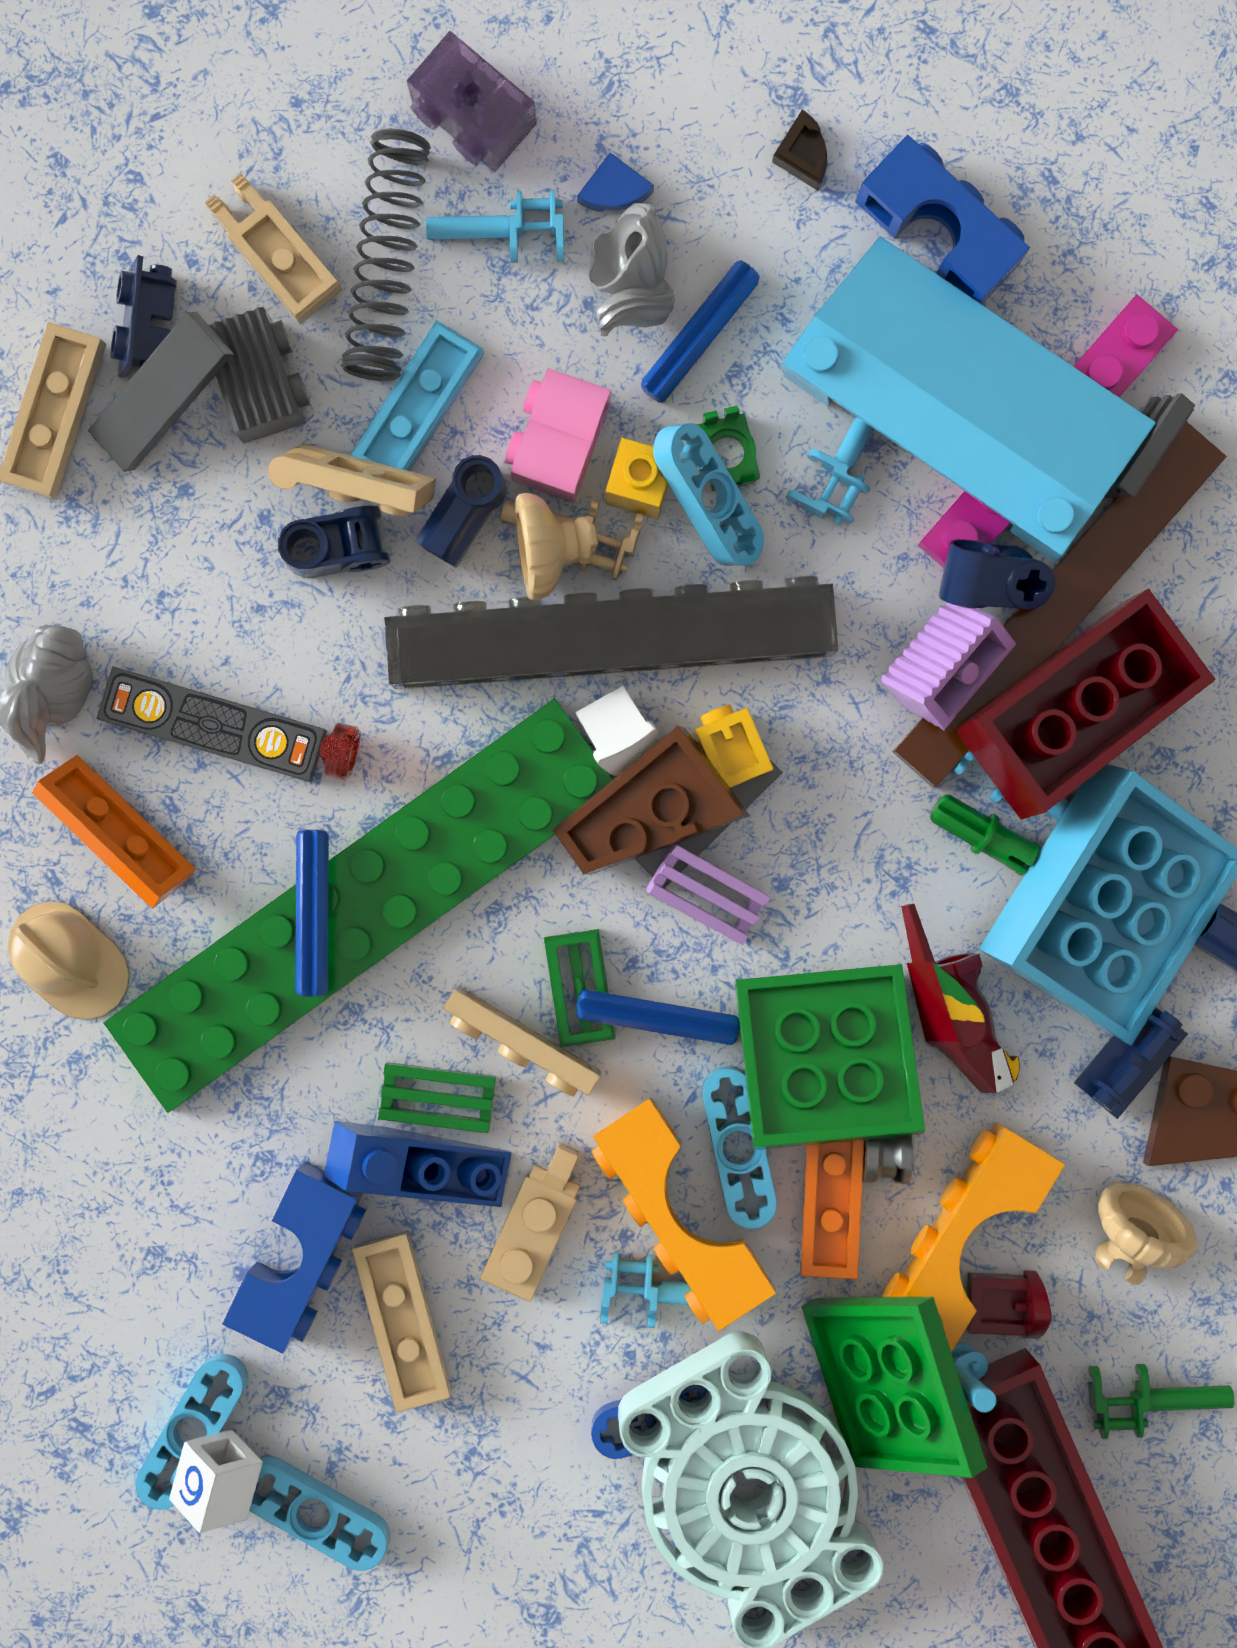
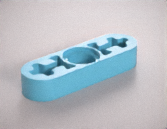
(688, 485)
(733, 1190)
(199, 1389)
(319, 1537)

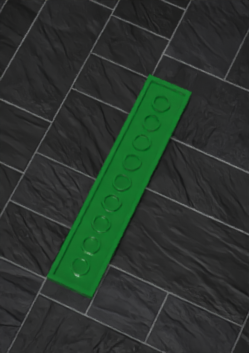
(378, 899)

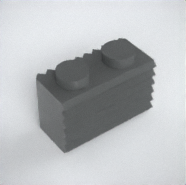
(256, 379)

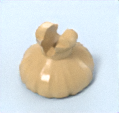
(548, 544)
(1142, 1231)

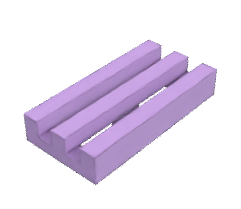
(747, 915)

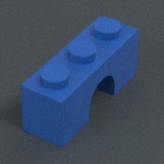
(917, 186)
(275, 1303)

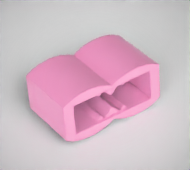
(559, 434)

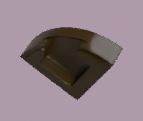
(803, 151)

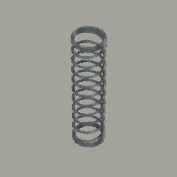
(408, 156)

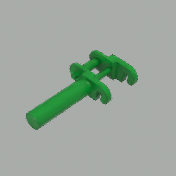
(1152, 1400)

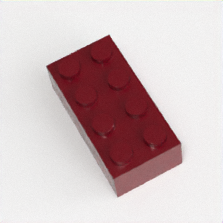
(1085, 705)

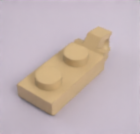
(533, 1226)

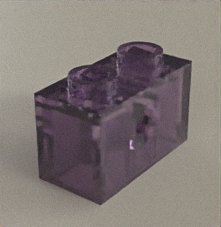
(458, 76)

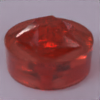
(340, 751)

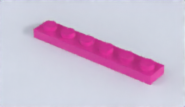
(1113, 363)

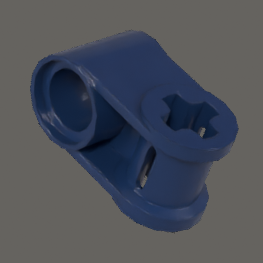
(338, 542)
(994, 576)

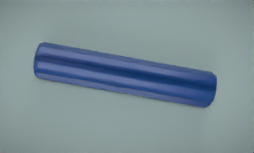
(700, 331)
(312, 912)
(657, 1017)

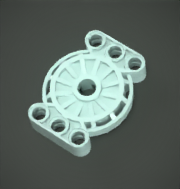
(762, 1544)

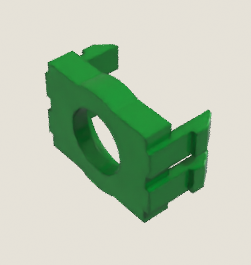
(734, 426)

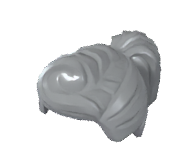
(632, 268)
(44, 686)

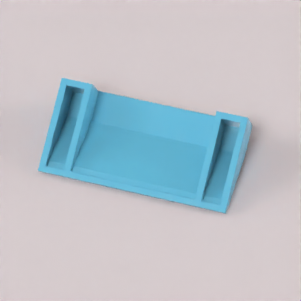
(968, 396)

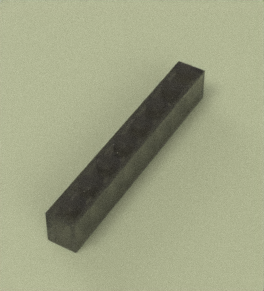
(611, 635)

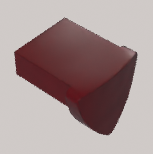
(1009, 1304)

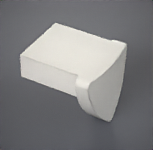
(617, 731)

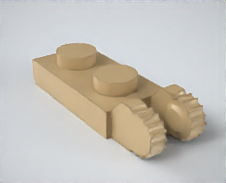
(276, 252)

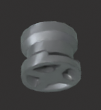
(888, 1159)

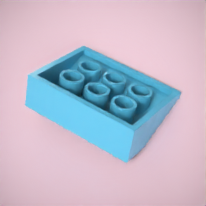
(1114, 901)

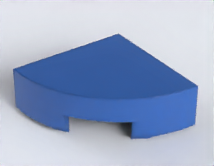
(614, 187)

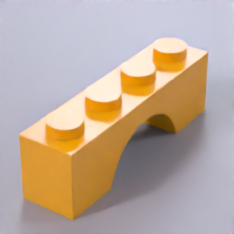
(1002, 1177)
(721, 1275)

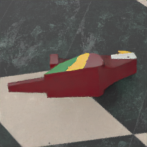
(956, 1012)

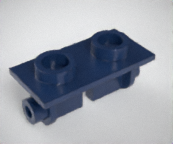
(144, 297)
(1124, 1070)

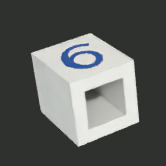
(215, 1480)

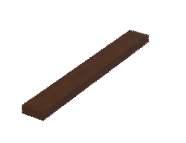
(1080, 584)

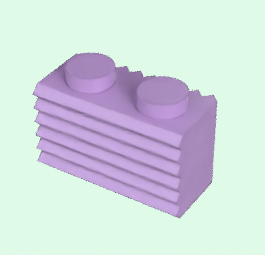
(948, 662)

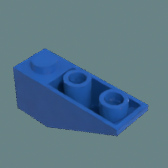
(415, 1165)

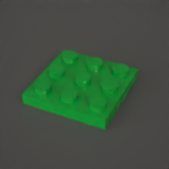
(828, 1057)
(894, 1385)

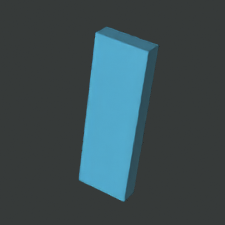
(420, 399)

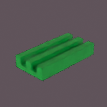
(573, 940)
(390, 1092)

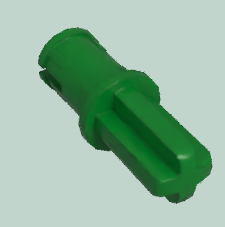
(984, 833)

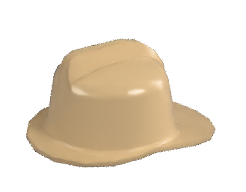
(68, 960)

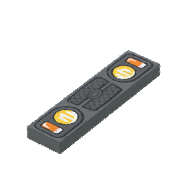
(211, 724)

